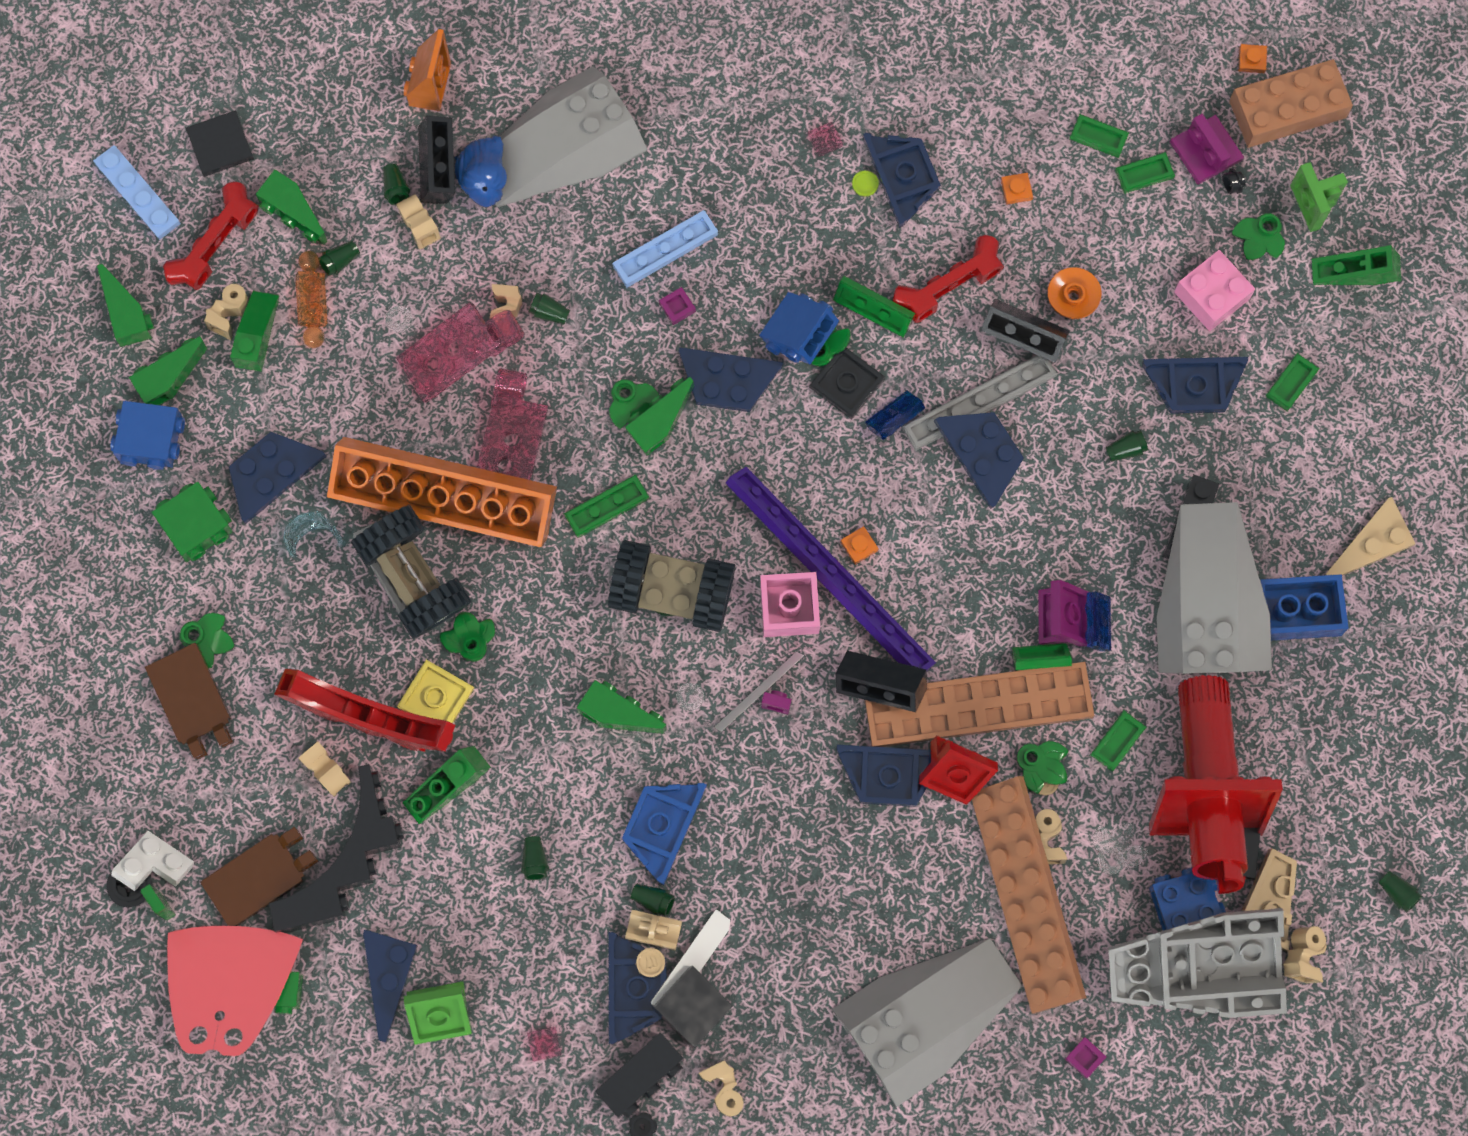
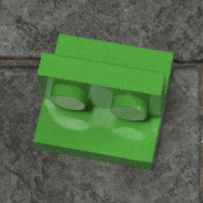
(1316, 196)
(438, 1013)

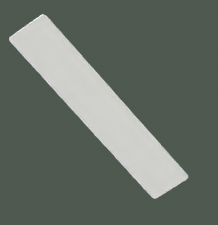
(758, 691)
(699, 950)

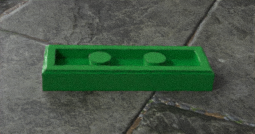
(873, 306)
(606, 506)

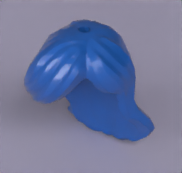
(481, 167)

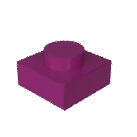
(677, 306)
(776, 701)
(1085, 1058)

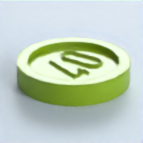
(865, 183)

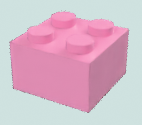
(1214, 290)
(789, 604)

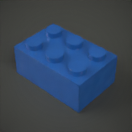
(1306, 607)

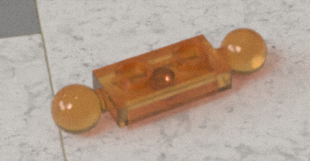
(311, 299)

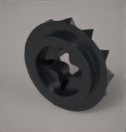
(120, 894)

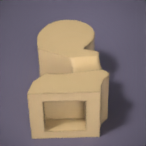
(418, 220)
(509, 295)
(233, 304)
(324, 768)
(1050, 827)
(1305, 944)
(727, 1101)

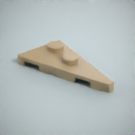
(1380, 538)

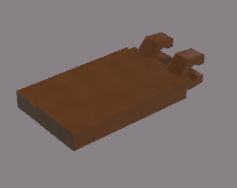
(190, 698)
(257, 877)

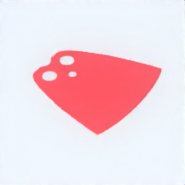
(228, 972)

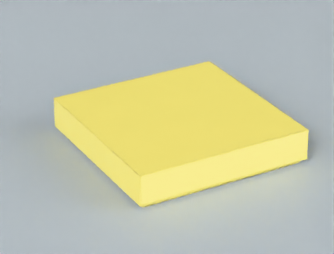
(435, 694)

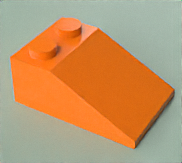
(429, 73)

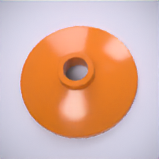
(1074, 281)

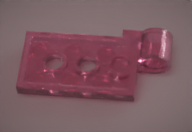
(476, 343)
(512, 416)

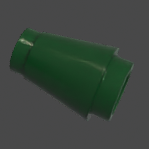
(394, 184)
(337, 258)
(548, 309)
(1128, 446)
(534, 859)
(1401, 892)
(654, 899)

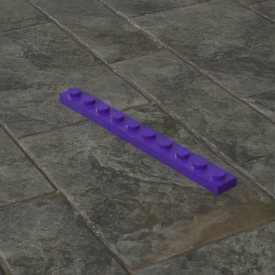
(828, 570)

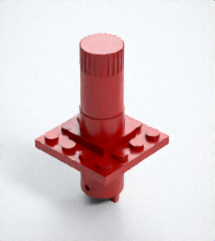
(1211, 798)

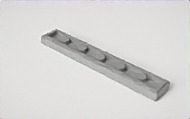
(982, 398)

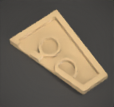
(1274, 888)

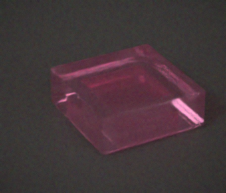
(825, 139)
(544, 1044)

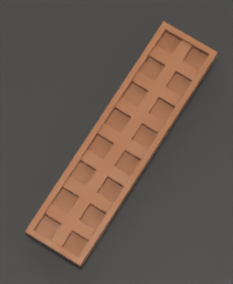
(986, 705)
(1028, 895)

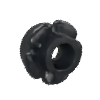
(1236, 180)
(642, 1118)

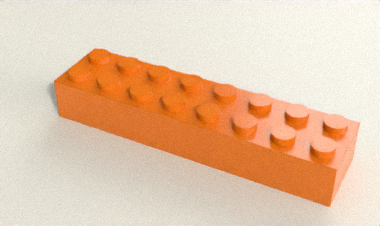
(442, 491)

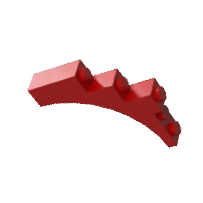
(363, 714)

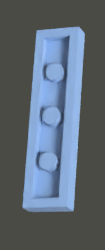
(136, 192)
(665, 249)

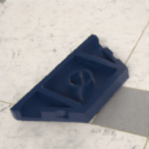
(903, 173)
(728, 379)
(1195, 383)
(983, 451)
(269, 471)
(885, 773)
(629, 991)

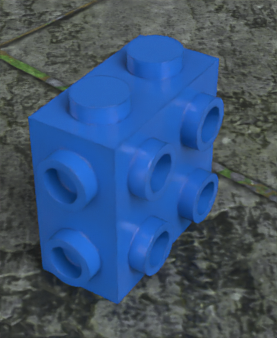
(799, 328)
(147, 435)
(1184, 899)

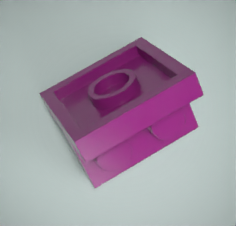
(1206, 148)
(1062, 614)

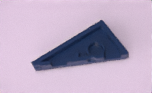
(388, 968)

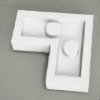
(152, 855)

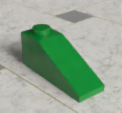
(1358, 267)
(126, 314)
(254, 331)

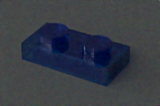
(895, 415)
(1098, 621)

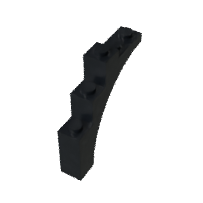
(322, 899)

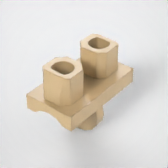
(653, 930)

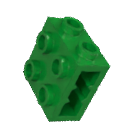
(193, 521)

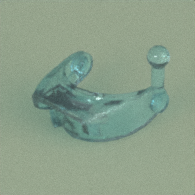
(305, 523)

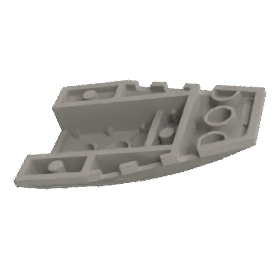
(568, 138)
(1212, 597)
(1209, 965)
(927, 1015)

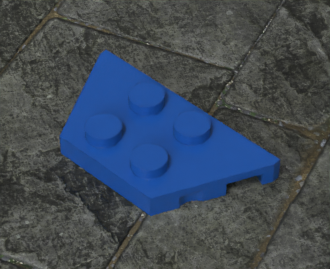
(661, 825)

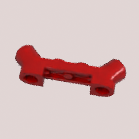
(983, 266)
(194, 268)

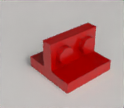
(956, 770)

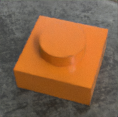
(1252, 58)
(1016, 188)
(859, 545)

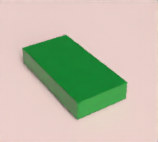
(1099, 136)
(1145, 172)
(1292, 382)
(1041, 656)
(1118, 741)
(157, 902)

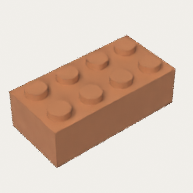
(1290, 103)

